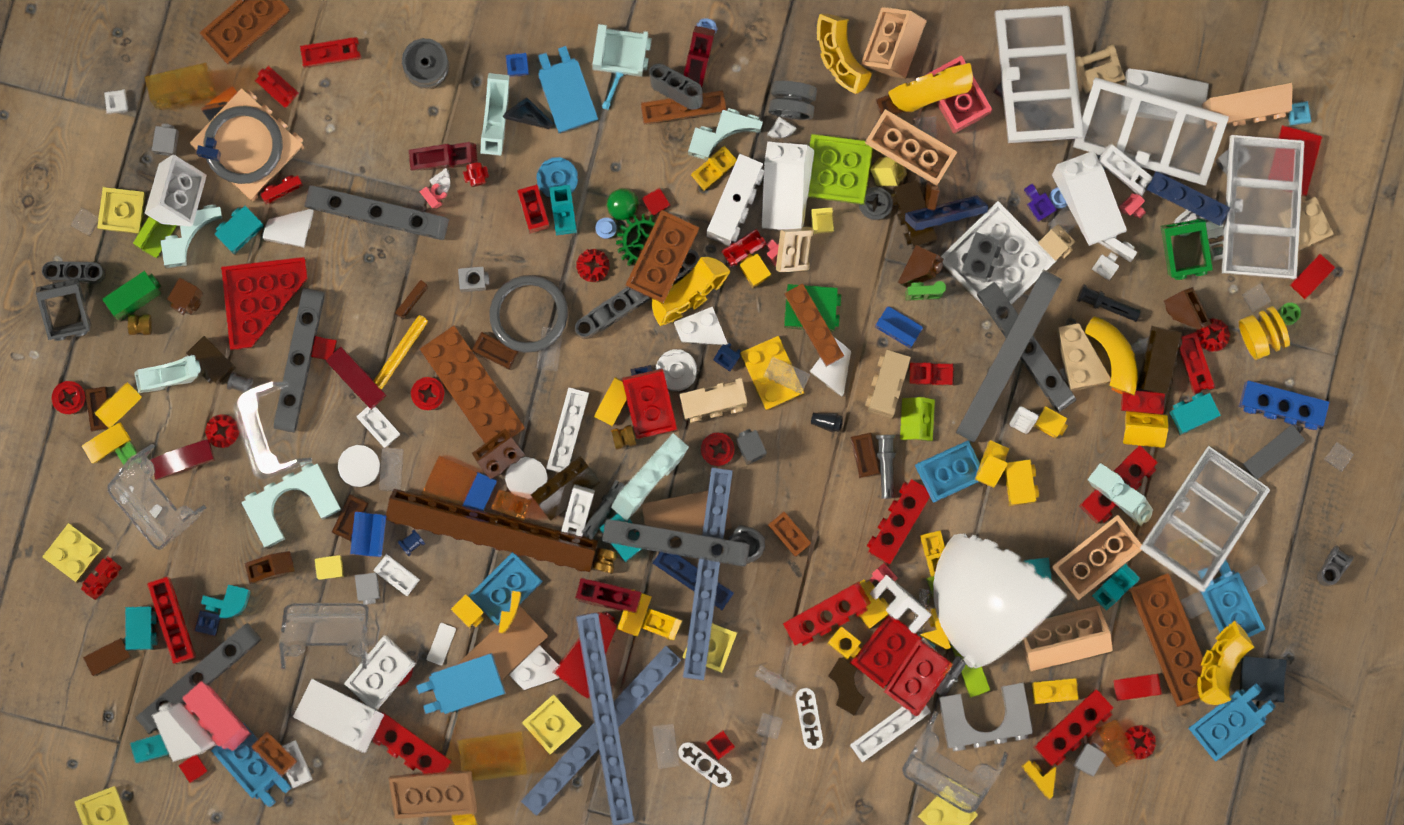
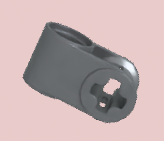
(1336, 563)

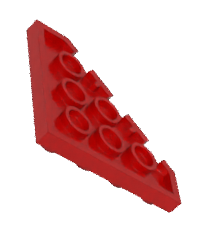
(258, 295)

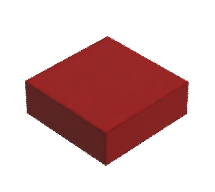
(656, 202)
(323, 348)
(193, 768)

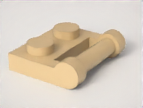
(1110, 71)
(790, 247)

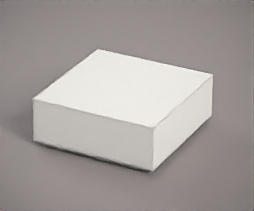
(116, 101)

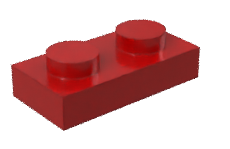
(274, 192)
(1143, 402)

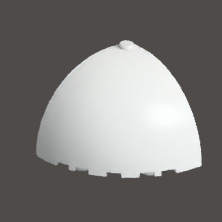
(988, 598)

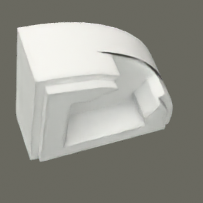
(781, 129)
(443, 179)

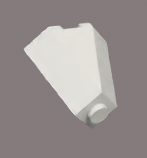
(181, 731)

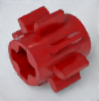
(476, 174)

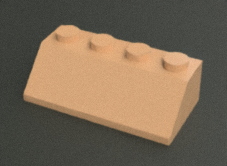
(1253, 104)
(911, 147)
(1096, 558)
(1067, 638)

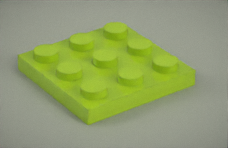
(839, 169)

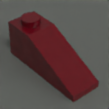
(608, 596)

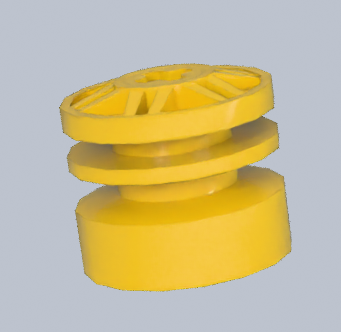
(1259, 335)

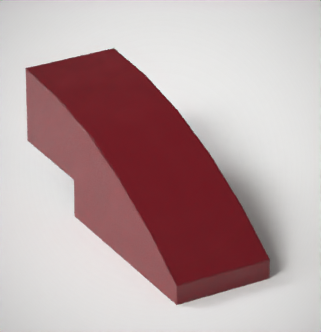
(699, 54)
(443, 156)
(356, 377)
(183, 459)

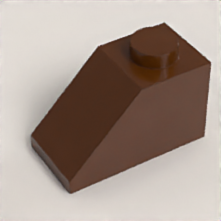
(921, 267)
(1187, 309)
(269, 567)

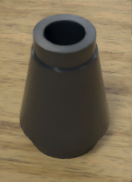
(828, 421)

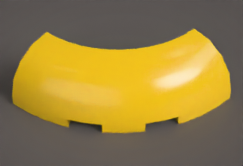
(837, 54)
(930, 89)
(691, 290)
(1120, 352)
(1221, 662)

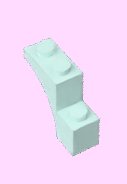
(496, 105)
(730, 122)
(175, 248)
(169, 374)
(1124, 496)

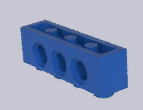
(1316, 407)

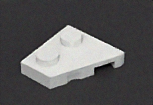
(701, 328)
(535, 669)

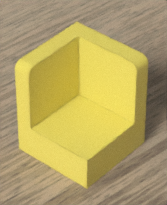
(887, 172)
(822, 220)
(329, 567)

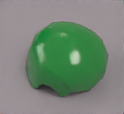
(622, 204)

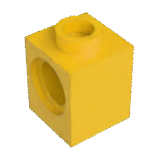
(754, 270)
(1051, 423)
(468, 611)
(835, 643)

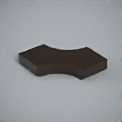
(844, 677)

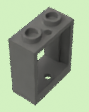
(60, 289)

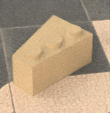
(1079, 359)
(887, 384)
(713, 401)

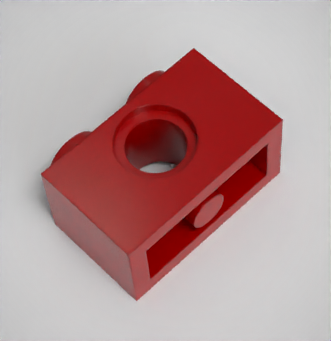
(533, 209)

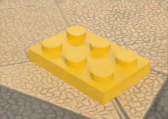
(757, 361)

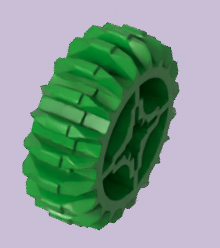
(634, 245)

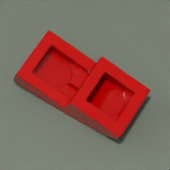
(1312, 276)
(931, 374)
(1137, 687)

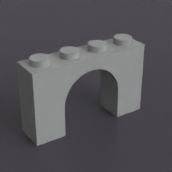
(960, 733)

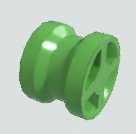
(1292, 311)
(126, 452)

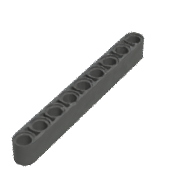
(1008, 355)

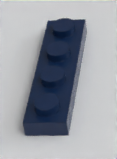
(1188, 198)
(946, 212)
(687, 573)

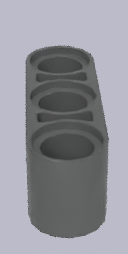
(676, 86)
(64, 268)

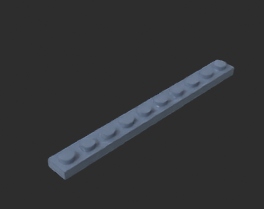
(707, 576)
(604, 718)
(587, 744)

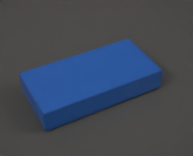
(480, 492)

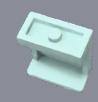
(621, 51)

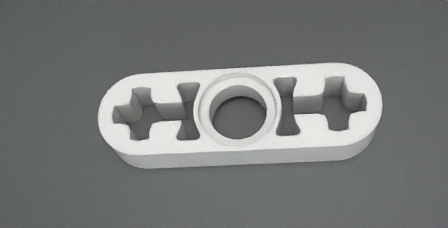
(812, 701)
(705, 773)

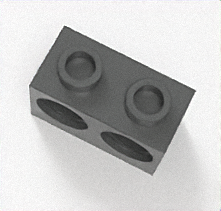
(975, 255)
(750, 446)

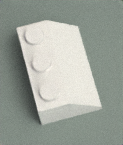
(175, 192)

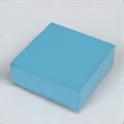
(1300, 114)

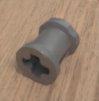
(239, 383)

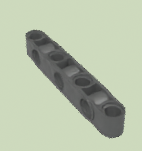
(361, 209)
(606, 314)
(301, 344)
(1036, 360)
(692, 545)
(211, 667)

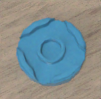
(556, 173)

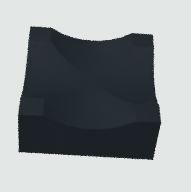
(1267, 674)

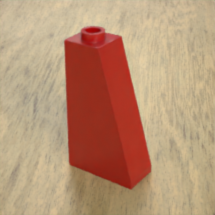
(572, 668)

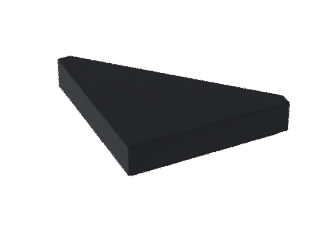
(528, 113)

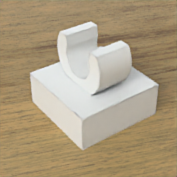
(1105, 266)

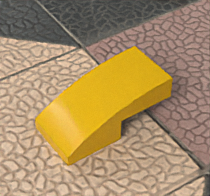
(714, 168)
(612, 403)
(118, 405)
(106, 443)
(933, 548)
(508, 617)

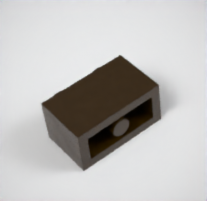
(211, 361)

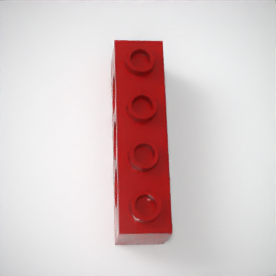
(1138, 458)
(887, 552)
(853, 594)
(171, 620)
(1093, 701)
(439, 762)

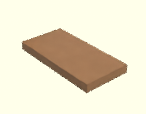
(679, 514)
(512, 646)
(432, 794)

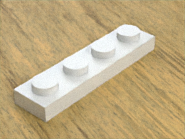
(567, 430)
(886, 732)

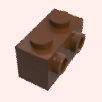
(185, 297)
(498, 454)

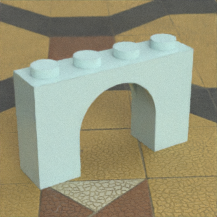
(649, 475)
(261, 506)

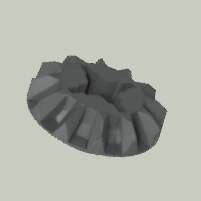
(884, 199)

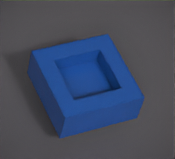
(517, 64)

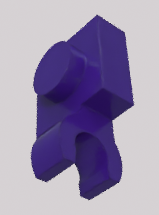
(1039, 205)

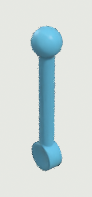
(606, 104)

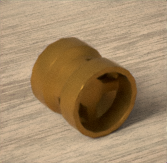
(139, 324)
(628, 435)
(603, 565)

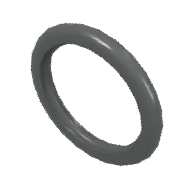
(277, 144)
(562, 310)

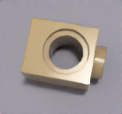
(1057, 242)

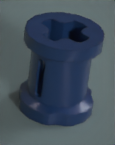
(411, 542)

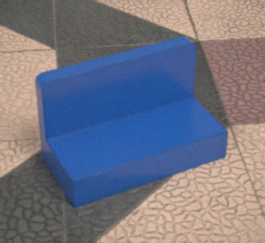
(898, 327)
(368, 534)

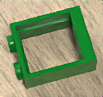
(1183, 228)

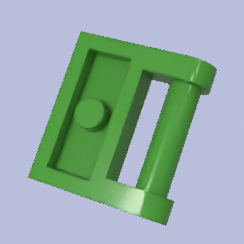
(918, 291)

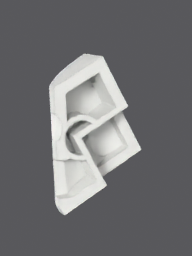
(289, 229)
(836, 373)

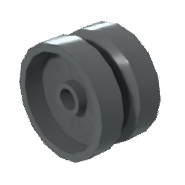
(424, 51)
(792, 100)

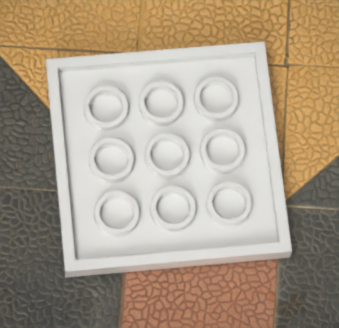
(1018, 261)

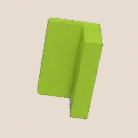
(151, 235)
(917, 419)

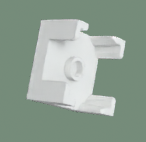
(902, 602)

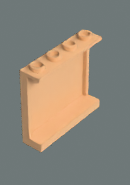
(248, 144)

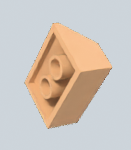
(893, 42)

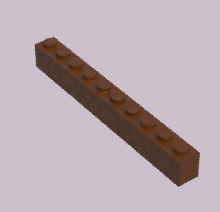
(491, 530)

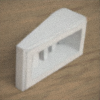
(1023, 420)

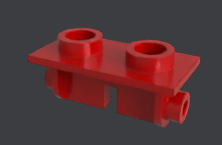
(276, 86)
(741, 248)
(108, 571)

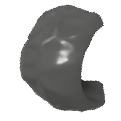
(752, 537)

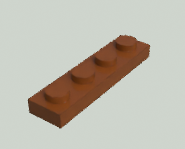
(670, 110)
(814, 325)

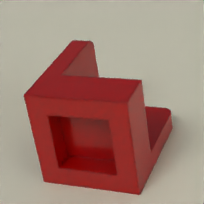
(720, 745)

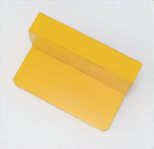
(1145, 429)
(632, 622)

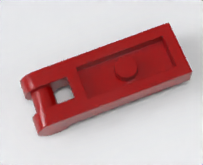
(329, 52)
(1195, 363)

